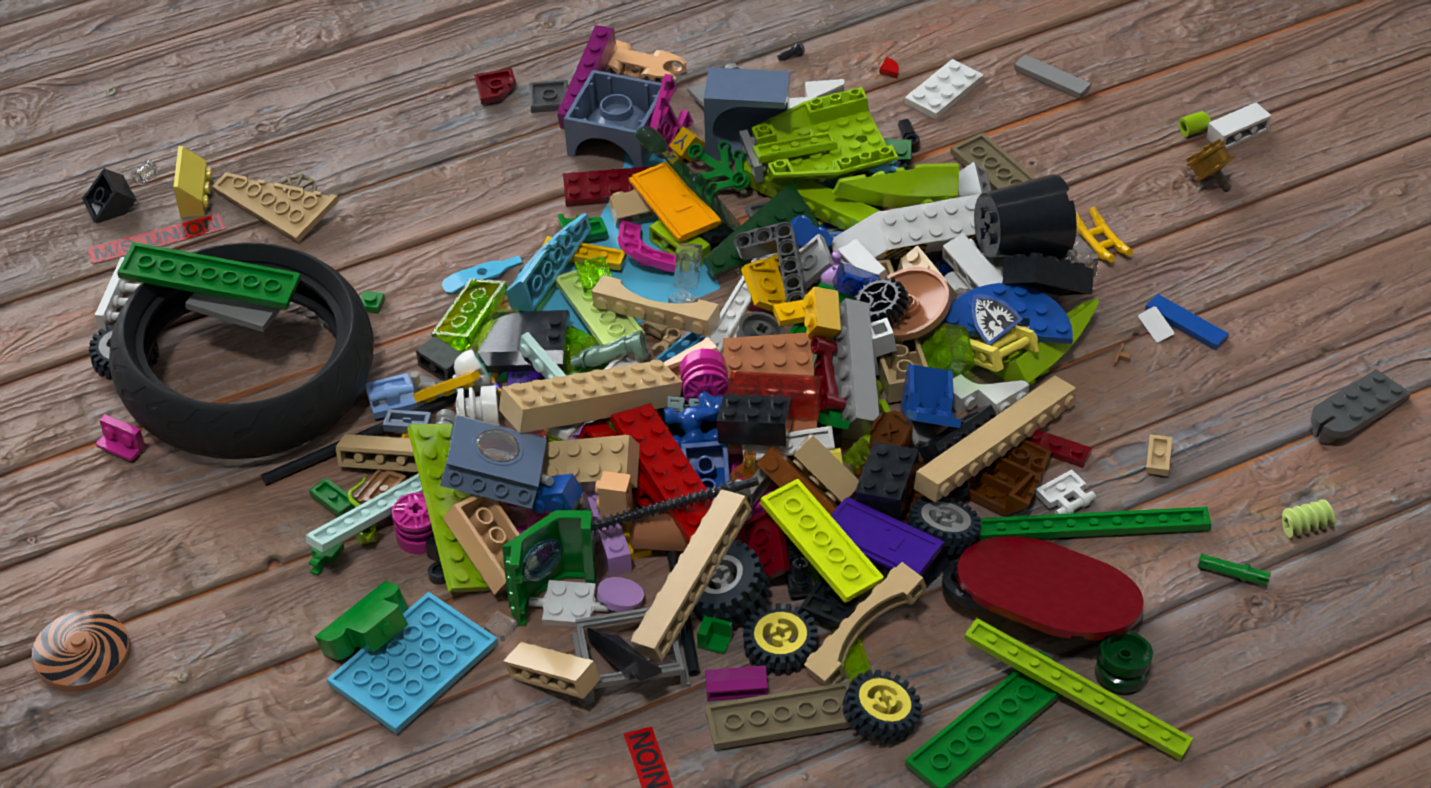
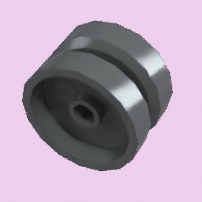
(758, 325)

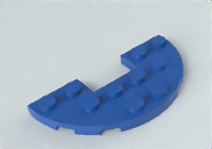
(1035, 308)

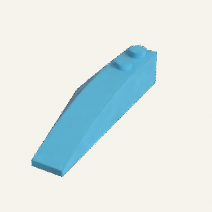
(546, 265)

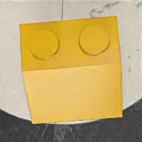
(822, 313)

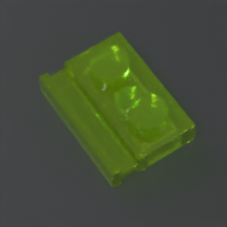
(591, 272)

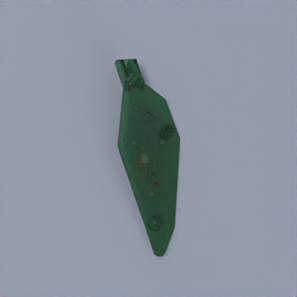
(696, 182)

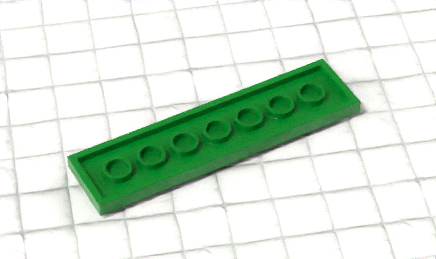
(209, 275)
(981, 730)

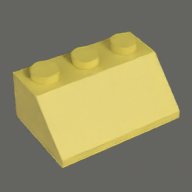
(191, 183)

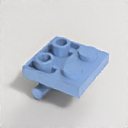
(390, 393)

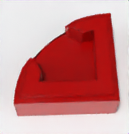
(889, 68)

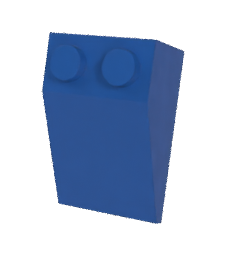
(708, 461)

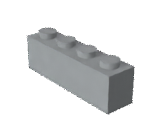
(973, 180)

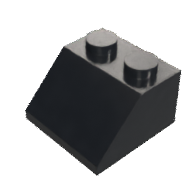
(108, 196)

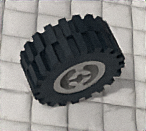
(735, 597)

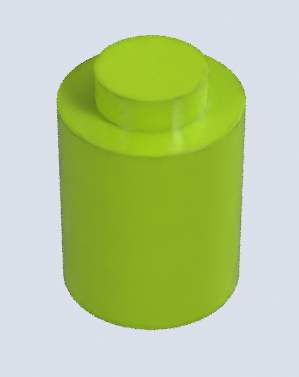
(1194, 123)

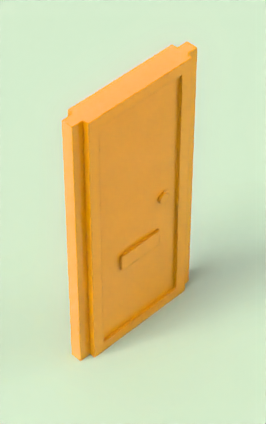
(674, 202)

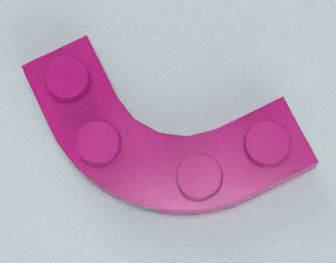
(631, 244)

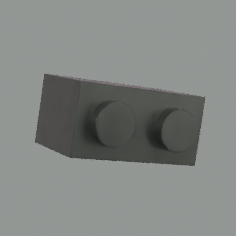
(438, 358)

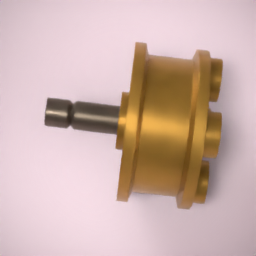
(1211, 161)

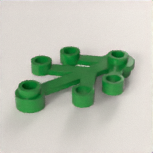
(722, 169)

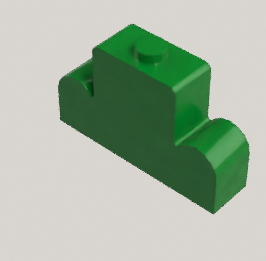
(366, 623)

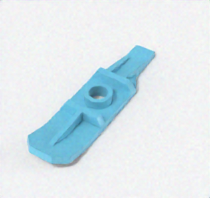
(491, 269)

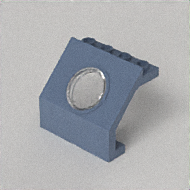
(494, 461)

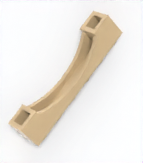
(694, 317)
(899, 588)

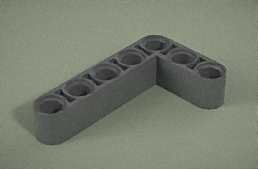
(775, 239)

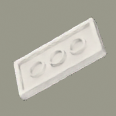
(944, 89)

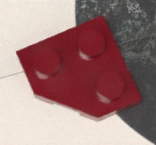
(494, 85)

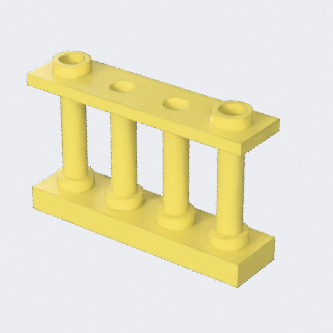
(991, 355)

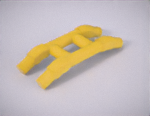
(1101, 228)

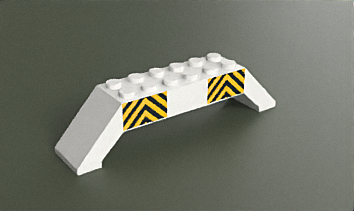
(899, 230)

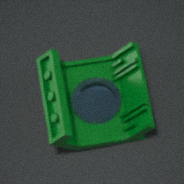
(549, 550)

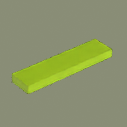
(794, 147)

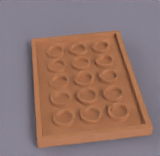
(771, 355)

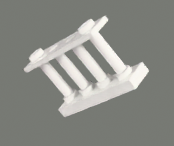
(113, 299)

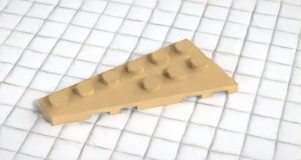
(279, 205)

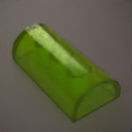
(470, 312)

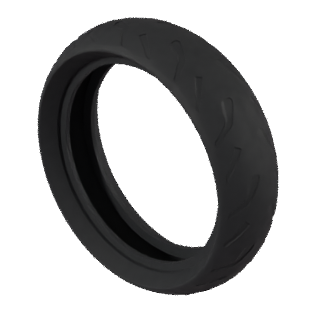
(256, 426)

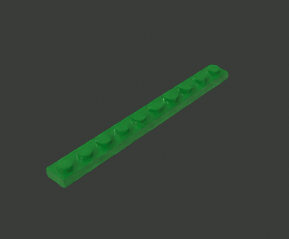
(1097, 523)

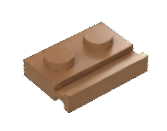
(379, 483)

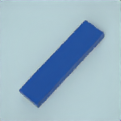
(1189, 322)

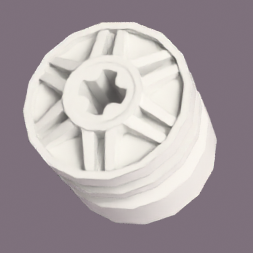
(479, 408)

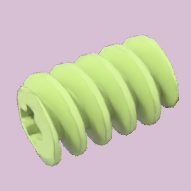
(1307, 516)

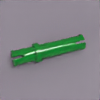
(1243, 572)

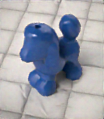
(692, 418)

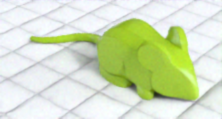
(369, 534)

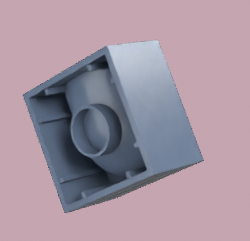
(739, 101)
(612, 110)

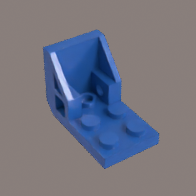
(929, 396)

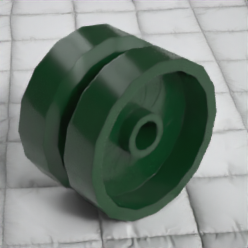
(1124, 662)

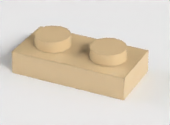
(1158, 455)

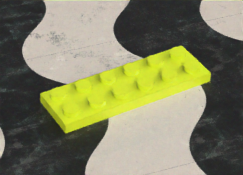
(821, 540)

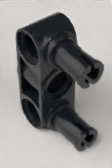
(799, 578)

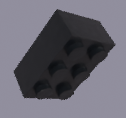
(754, 419)
(888, 478)

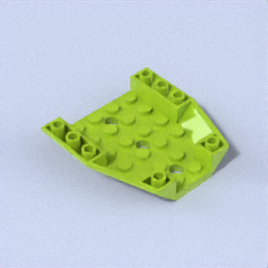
(848, 120)

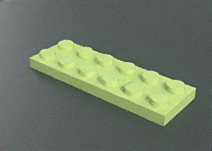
(602, 324)

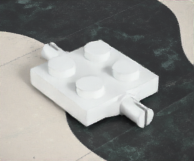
(567, 602)

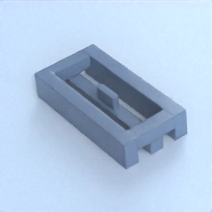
(393, 424)

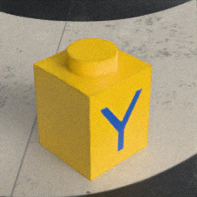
(683, 141)

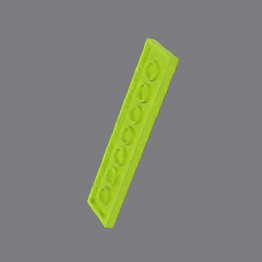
(430, 450)

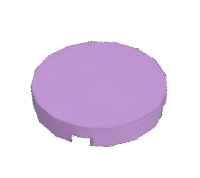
(620, 594)

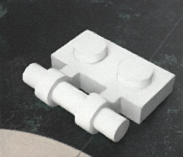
(1062, 488)

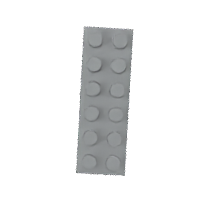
(856, 368)

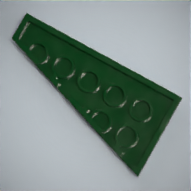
(779, 209)

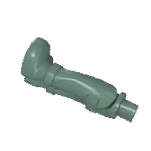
(604, 353)

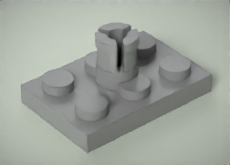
(815, 260)

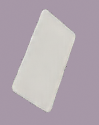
(1156, 324)

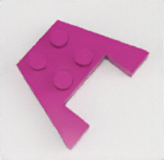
(663, 118)

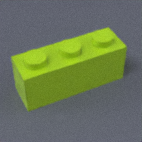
(666, 241)

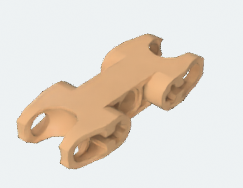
(642, 65)

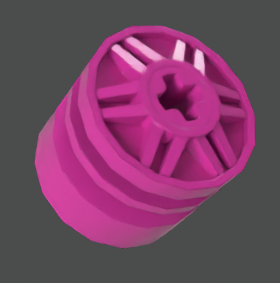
(703, 371)
(412, 523)

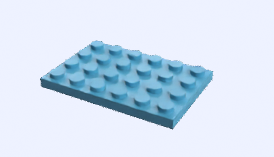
(414, 664)

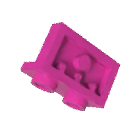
(120, 438)

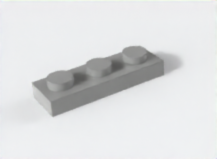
(747, 146)

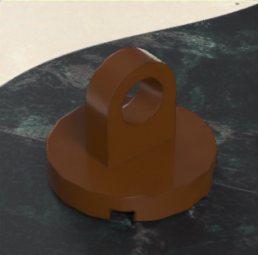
(892, 429)

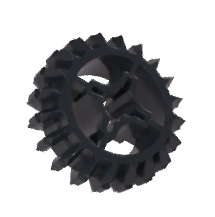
(880, 299)

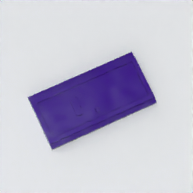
(886, 538)

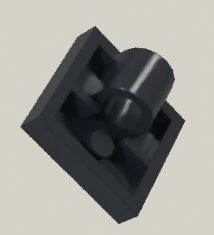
(827, 606)

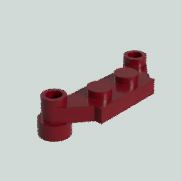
(824, 367)

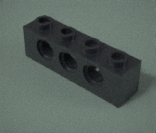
(953, 435)

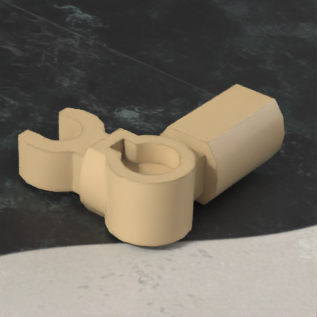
(667, 335)

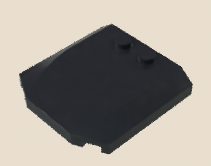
(502, 337)

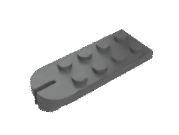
(1356, 406)

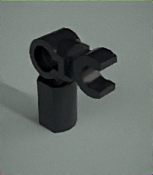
(908, 133)

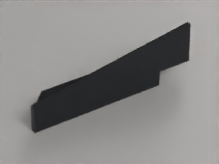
(623, 655)

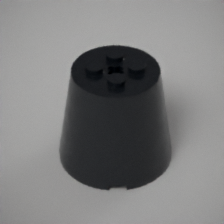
(1026, 219)

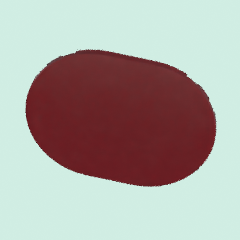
(1050, 587)

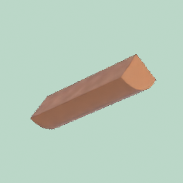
(657, 534)

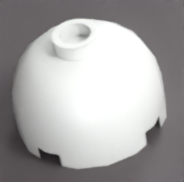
(468, 362)

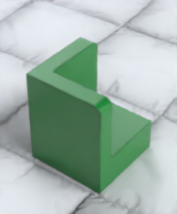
(714, 635)

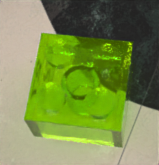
(949, 349)

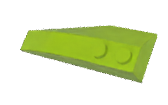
(904, 187)
(1028, 365)

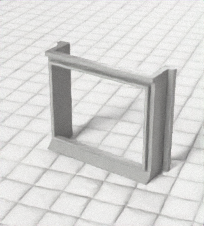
(678, 668)

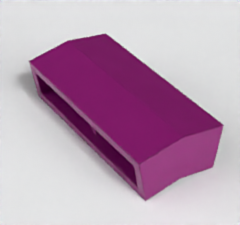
(736, 683)

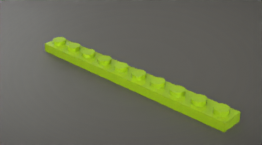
(1078, 689)

